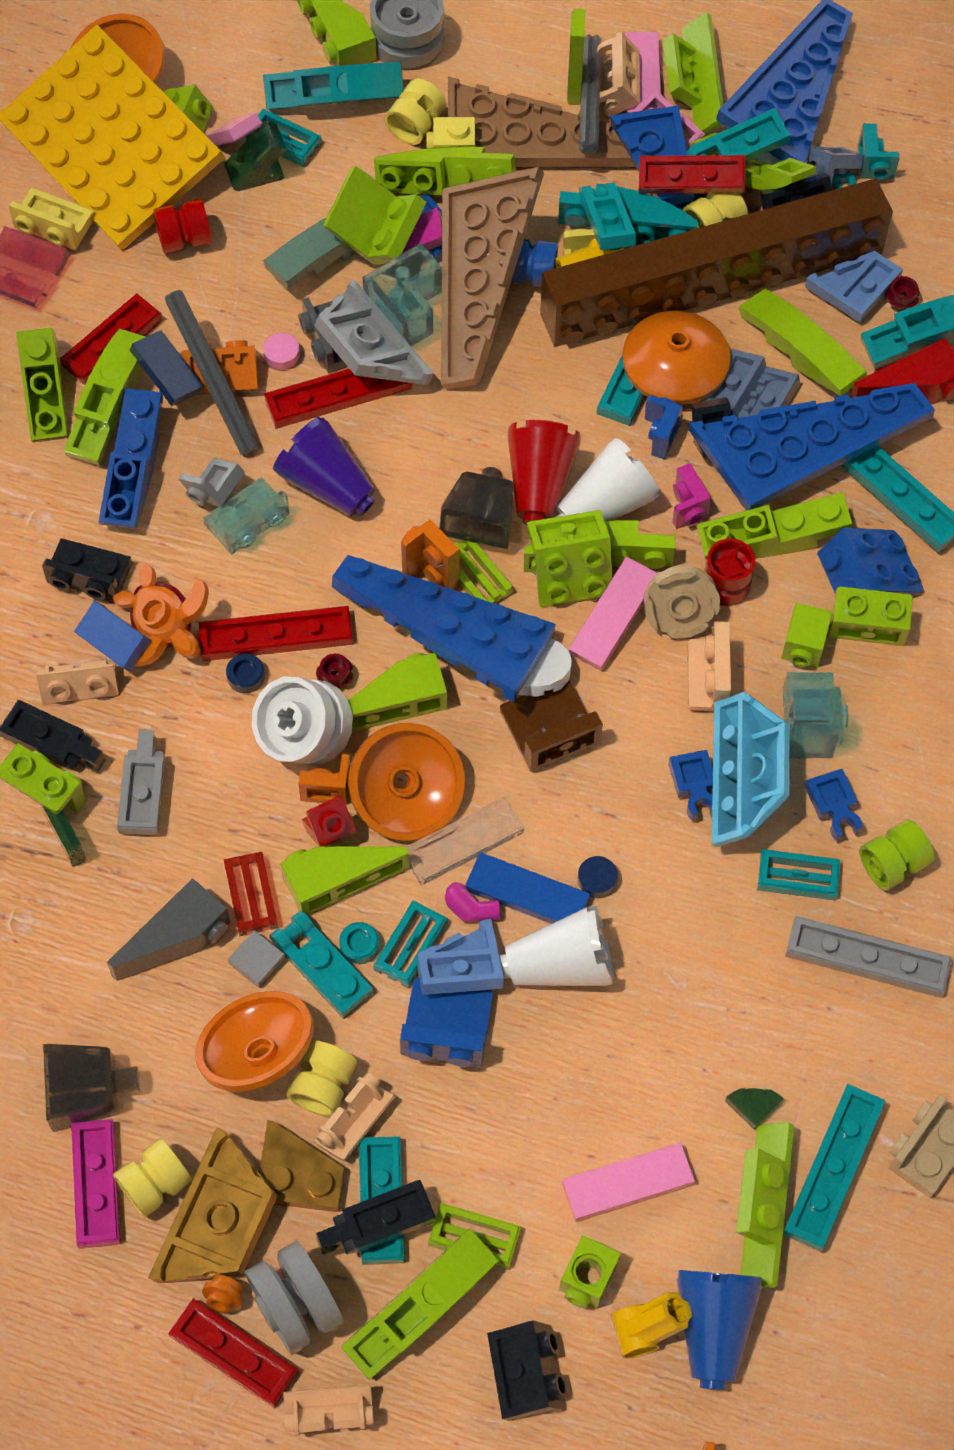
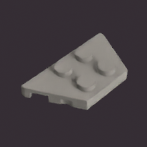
(369, 340)

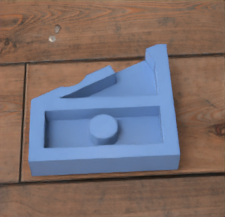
(462, 963)

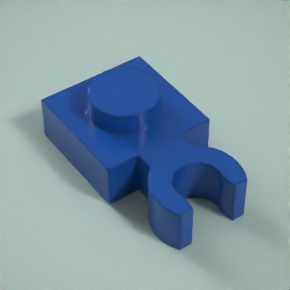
(693, 778)
(834, 799)

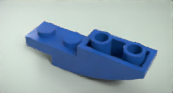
(132, 460)

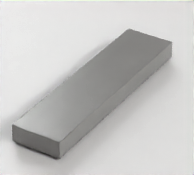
(868, 956)

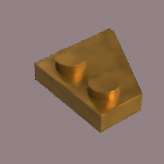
(299, 1171)

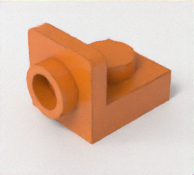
(323, 785)

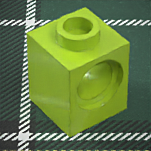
(806, 635)
(593, 1255)

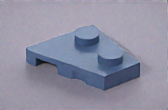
(856, 284)

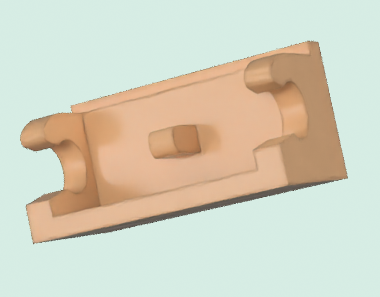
(621, 75)

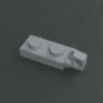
(141, 787)

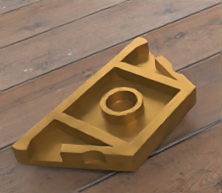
(217, 1217)

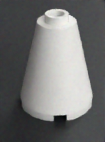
(612, 485)
(562, 954)

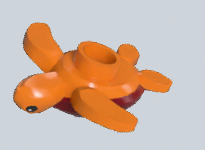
(164, 615)

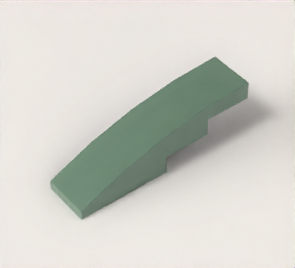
(306, 252)

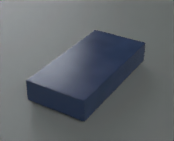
(166, 368)

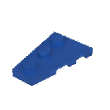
(653, 134)

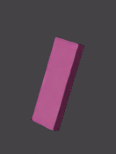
(94, 1184)

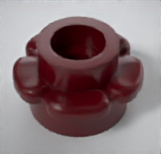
(905, 286)
(332, 663)

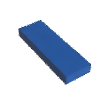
(524, 890)

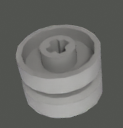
(408, 30)
(297, 1295)

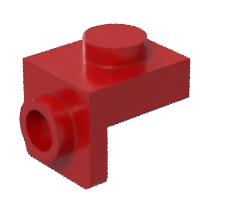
(328, 821)

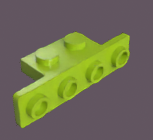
(695, 71)
(764, 1201)

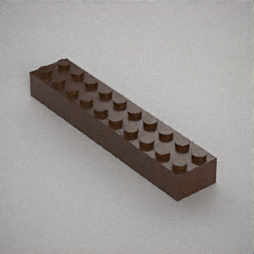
(713, 262)

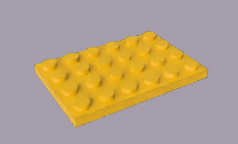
(110, 136)

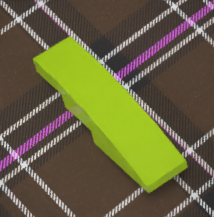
(805, 342)

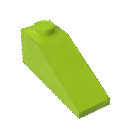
(400, 693)
(333, 873)

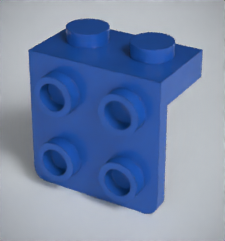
(869, 561)
(446, 1026)

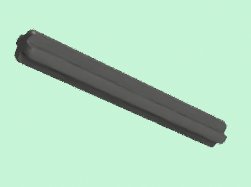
(590, 96)
(211, 372)

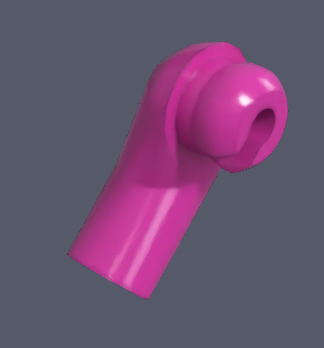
(467, 907)

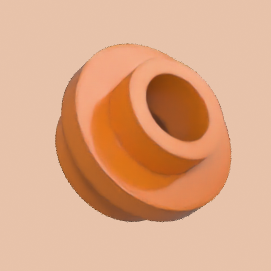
(223, 1294)

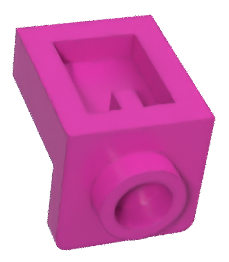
(692, 498)

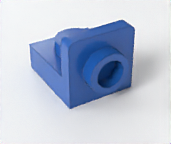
(666, 423)

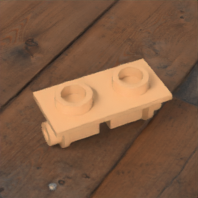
(72, 684)
(354, 1117)
(328, 1408)

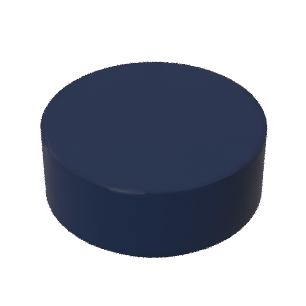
(245, 673)
(597, 876)

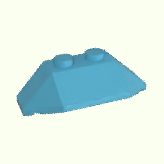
(748, 767)

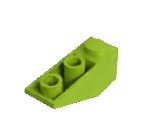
(343, 31)
(42, 383)

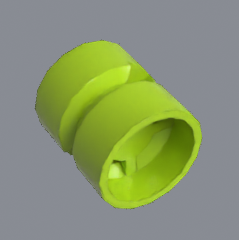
(899, 852)

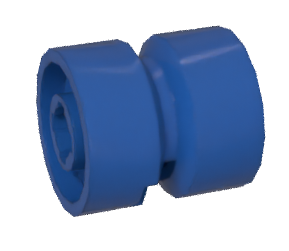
(534, 261)

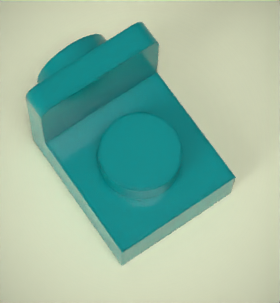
(875, 161)

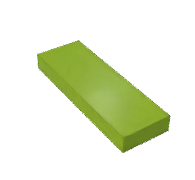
(576, 53)

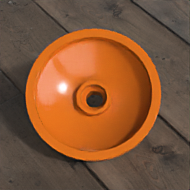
(136, 39)
(676, 371)
(432, 786)
(254, 1041)

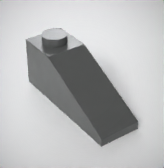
(175, 931)

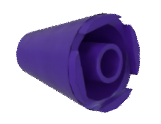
(326, 469)

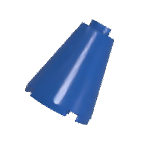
(720, 1323)

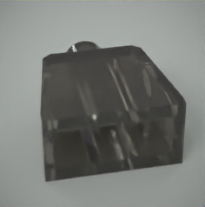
(479, 508)
(83, 1084)

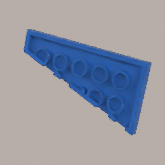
(801, 441)

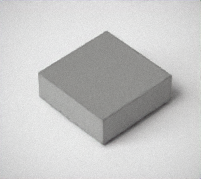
(256, 959)

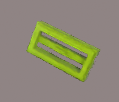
(489, 567)
(476, 1219)

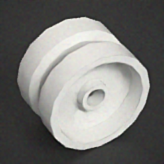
(301, 720)

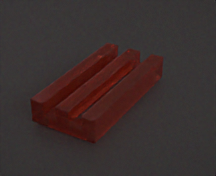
(256, 923)

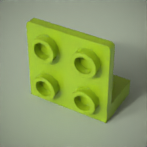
(372, 217)
(571, 557)

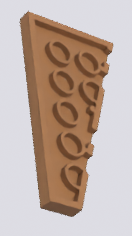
(532, 129)
(480, 250)

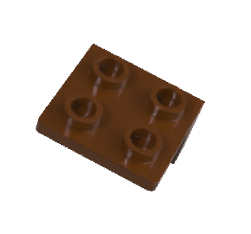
(551, 726)

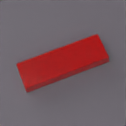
(692, 174)
(133, 316)
(233, 1353)

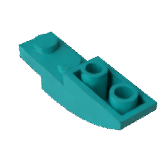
(333, 85)
(649, 215)
(910, 331)

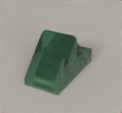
(257, 159)

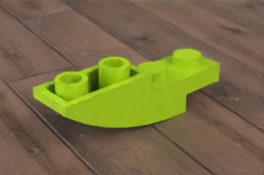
(439, 168)
(103, 399)
(780, 530)
(647, 549)
(420, 1304)

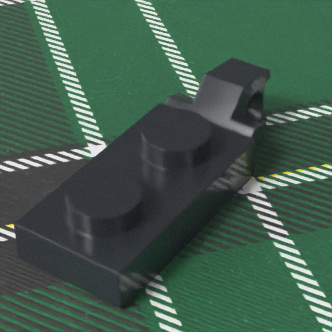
(51, 737)
(378, 1220)

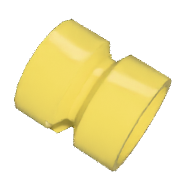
(414, 111)
(716, 208)
(320, 1082)
(156, 1175)

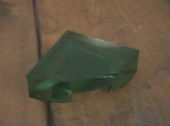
(754, 1104)

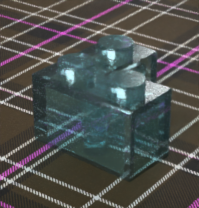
(403, 291)
(814, 714)

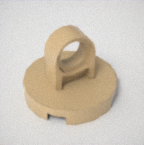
(681, 601)

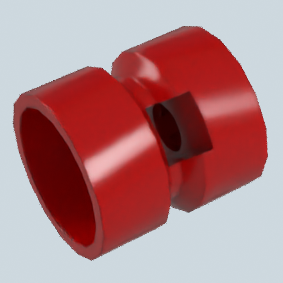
(182, 226)
(731, 568)

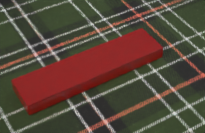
(326, 396)
(275, 633)

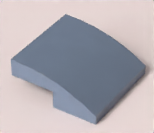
(755, 386)

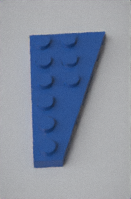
(794, 79)
(460, 628)

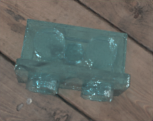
(247, 515)

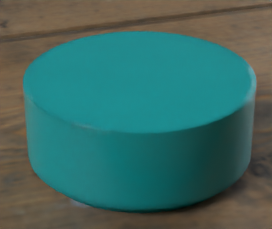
(359, 943)

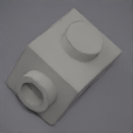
(214, 484)

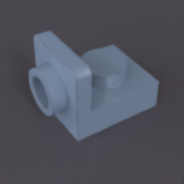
(833, 160)

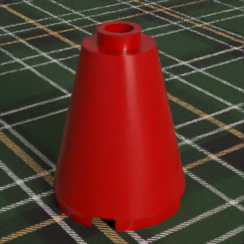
(540, 466)

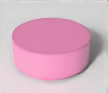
(281, 351)

